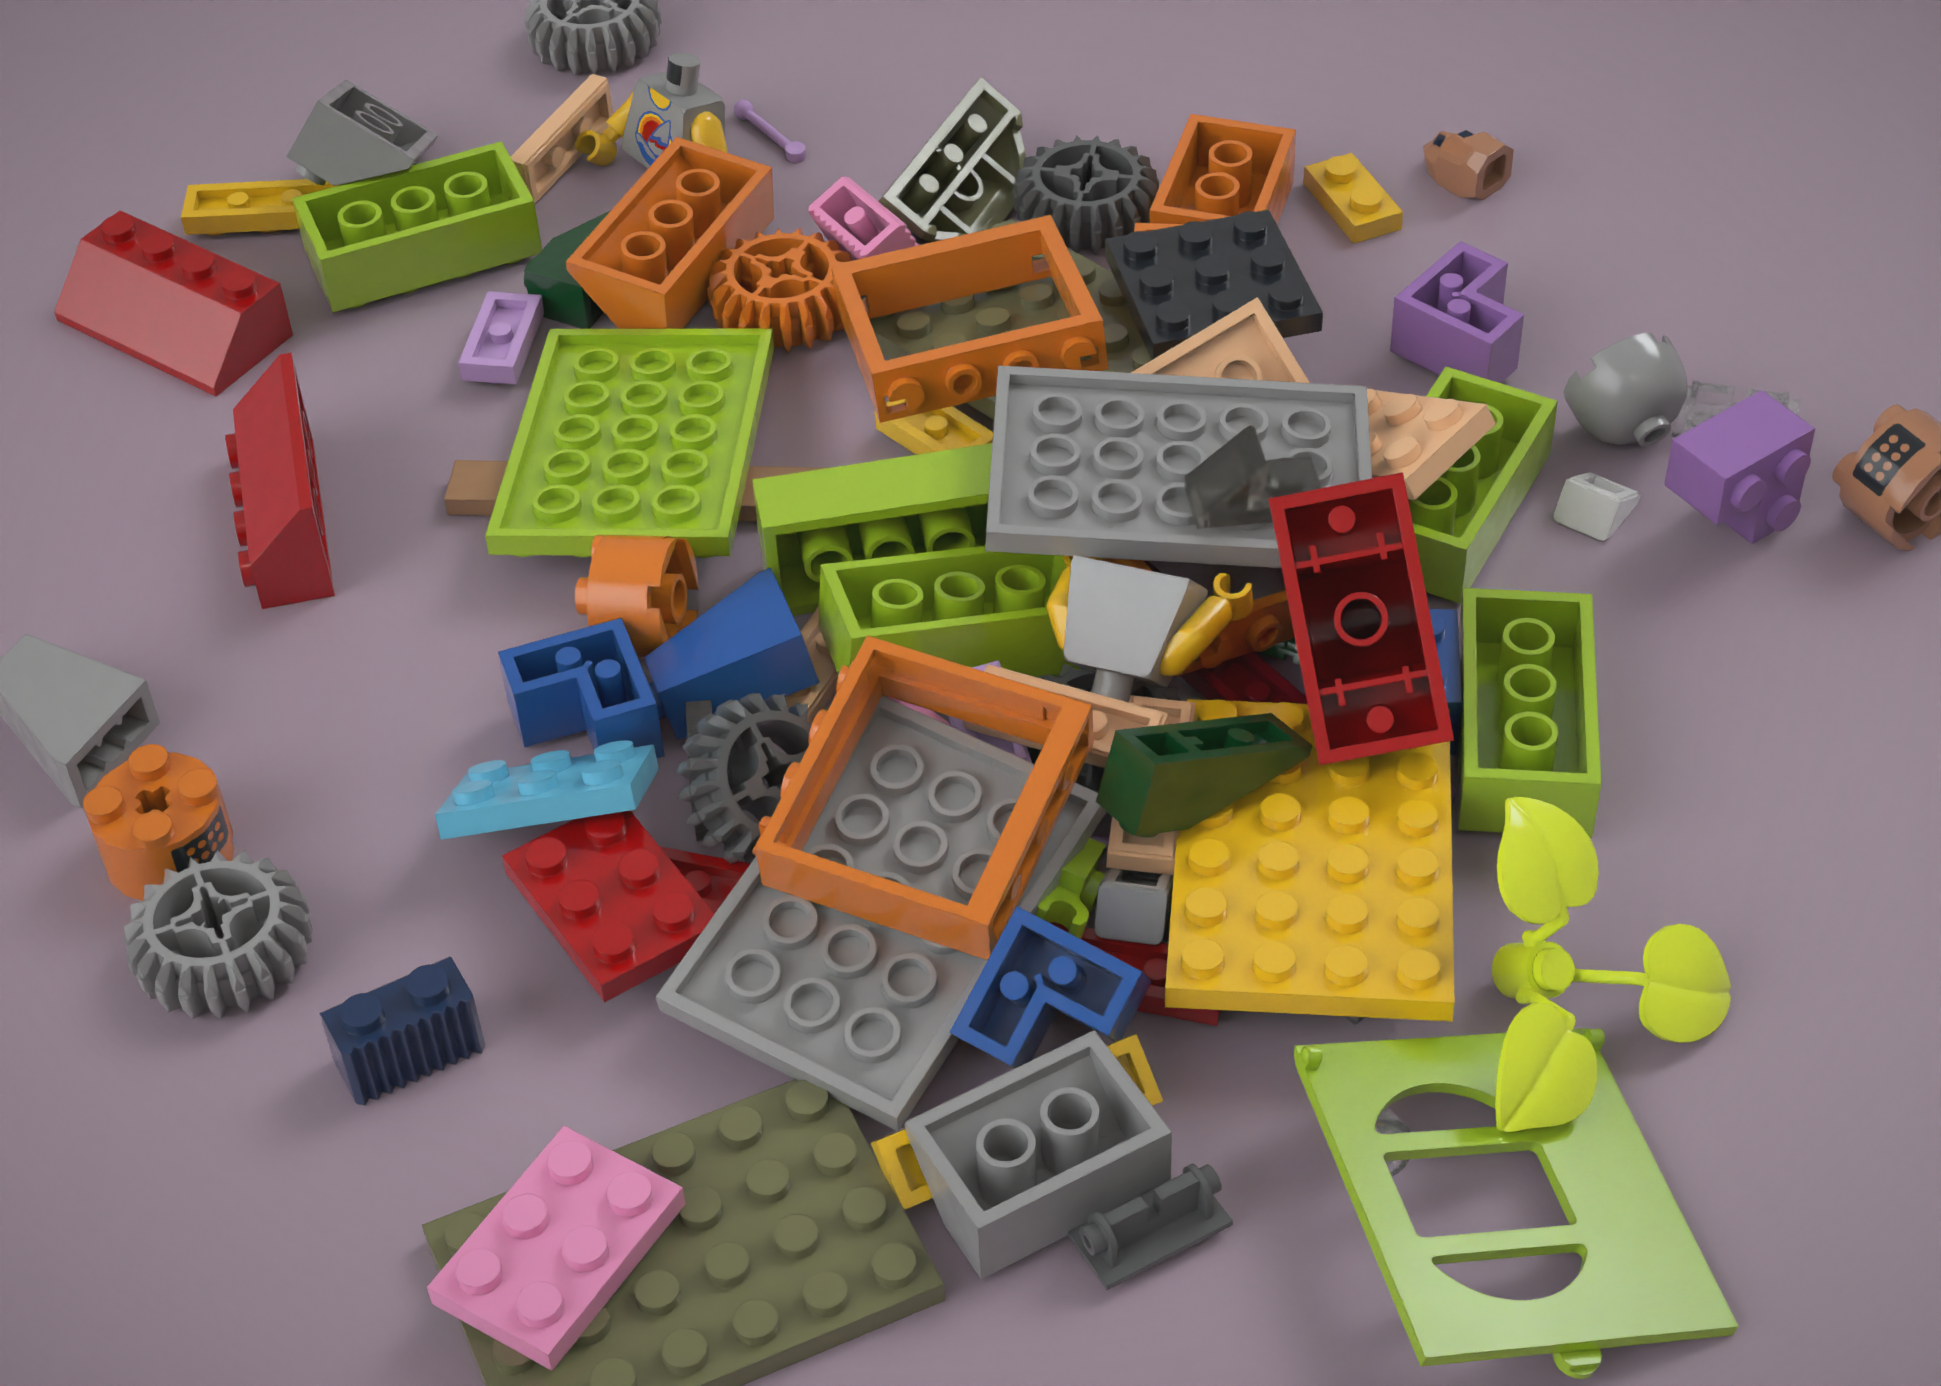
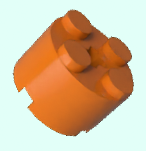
(643, 584)

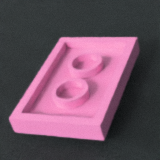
(556, 1247)

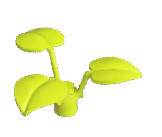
(1544, 1066)

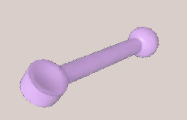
(794, 151)

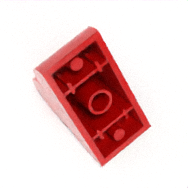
(1361, 619)

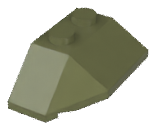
(964, 170)

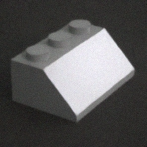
(356, 138)
(1039, 1152)

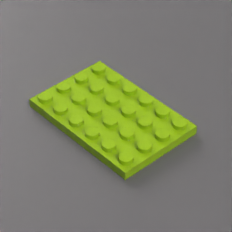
(633, 440)

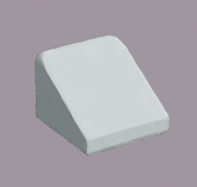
(1594, 505)

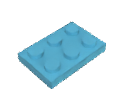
(548, 789)

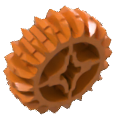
(779, 285)

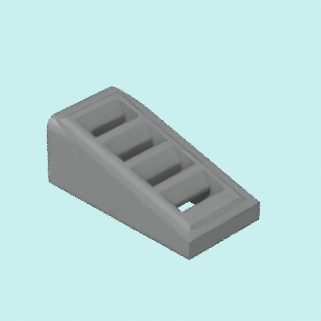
(1133, 906)

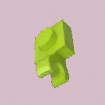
(1076, 890)

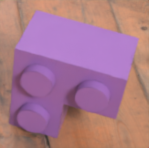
(1458, 317)
(1744, 466)

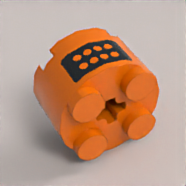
(157, 816)

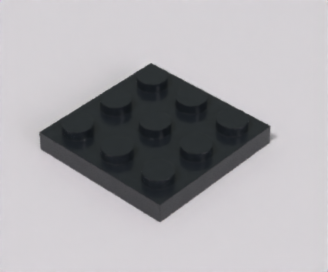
(1203, 271)

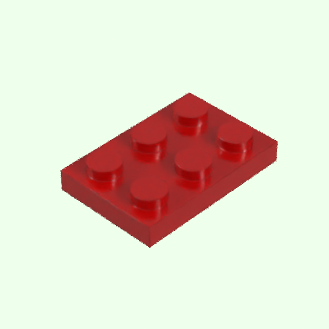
(609, 899)

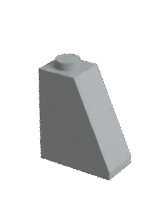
(73, 712)

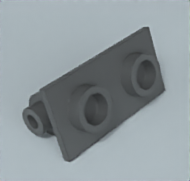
(1152, 1226)

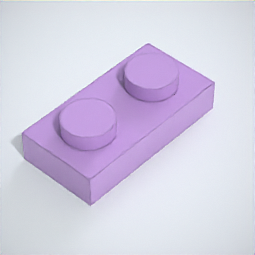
(501, 338)

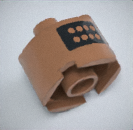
(1896, 477)

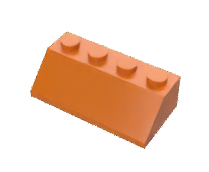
(658, 243)

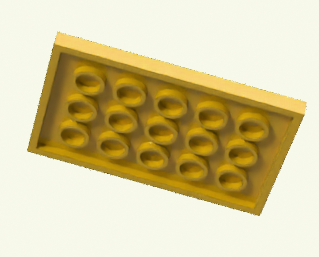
(1319, 888)

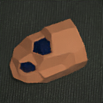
(1468, 163)

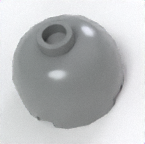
(1630, 391)

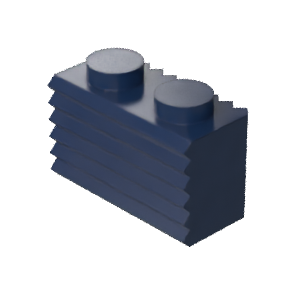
(403, 1030)

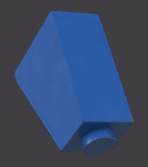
(732, 651)

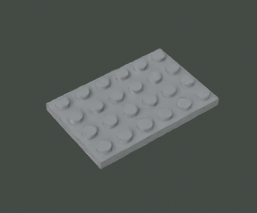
(1104, 456)
(844, 995)

